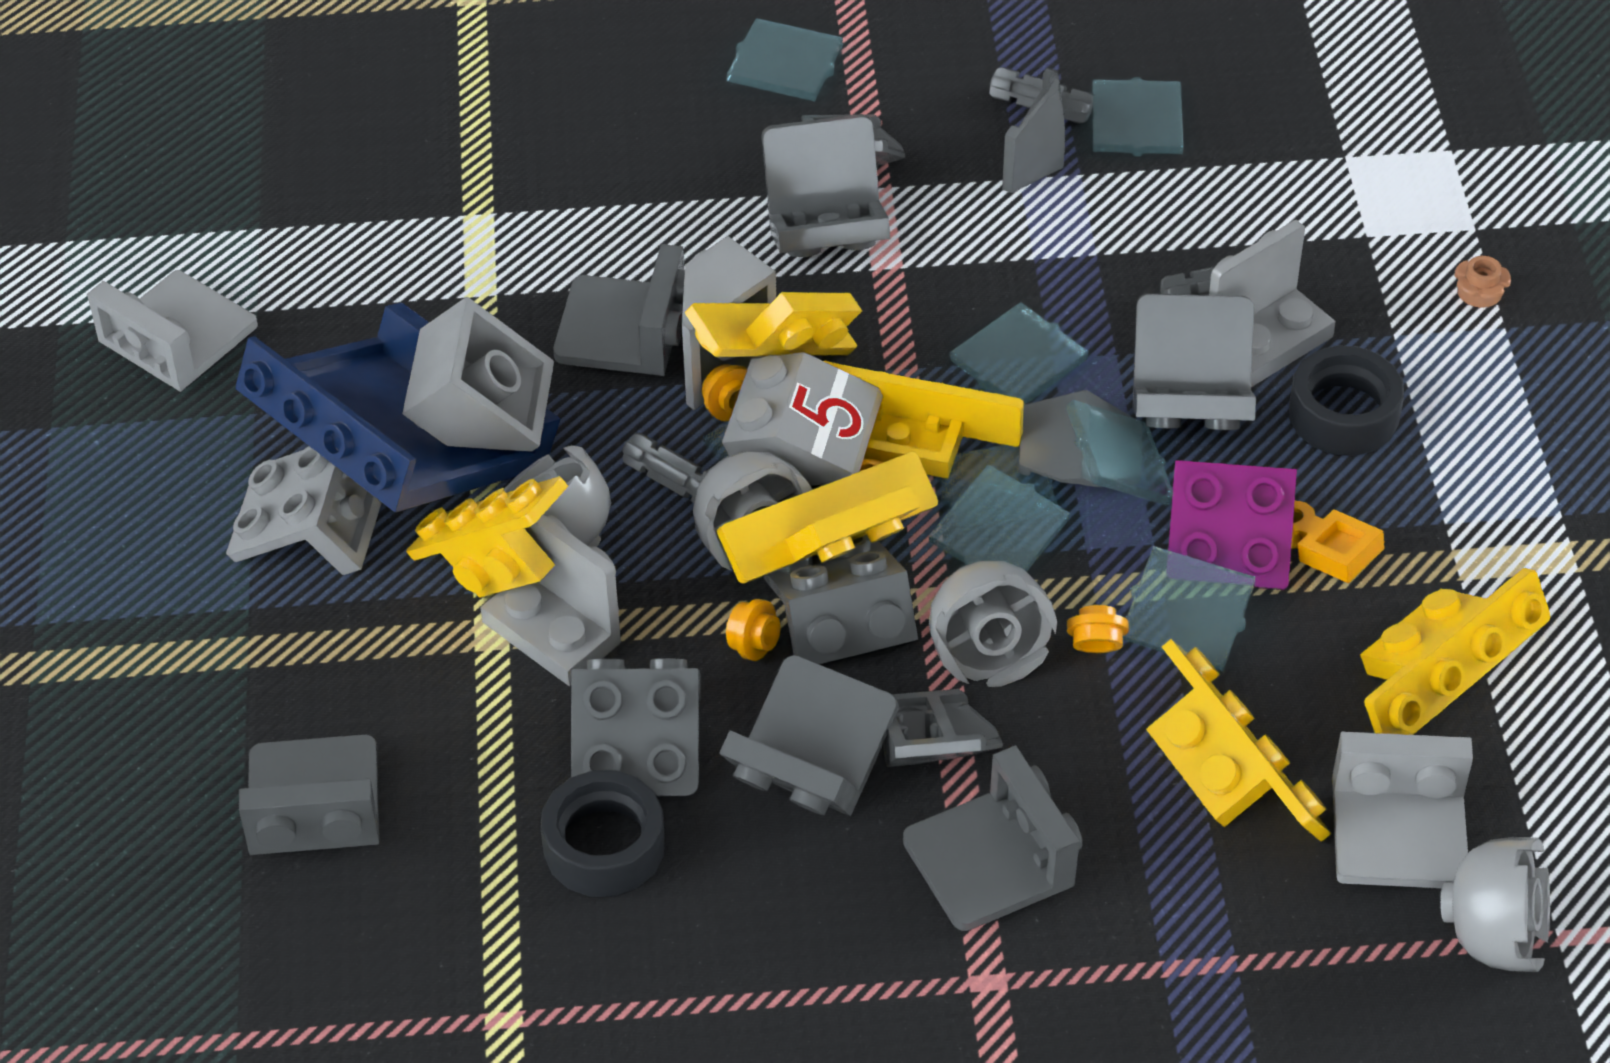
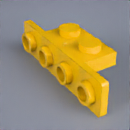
(786, 326)
(935, 418)
(828, 518)
(488, 537)
(1448, 649)
(1220, 756)

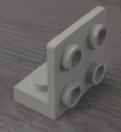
(1284, 318)
(172, 328)
(307, 501)
(566, 614)
(1400, 808)

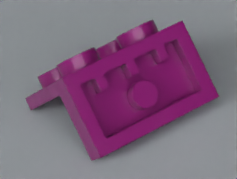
(1235, 518)

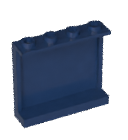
(351, 410)

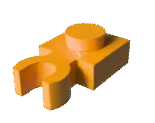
(1336, 543)

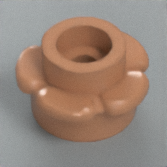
(1481, 281)

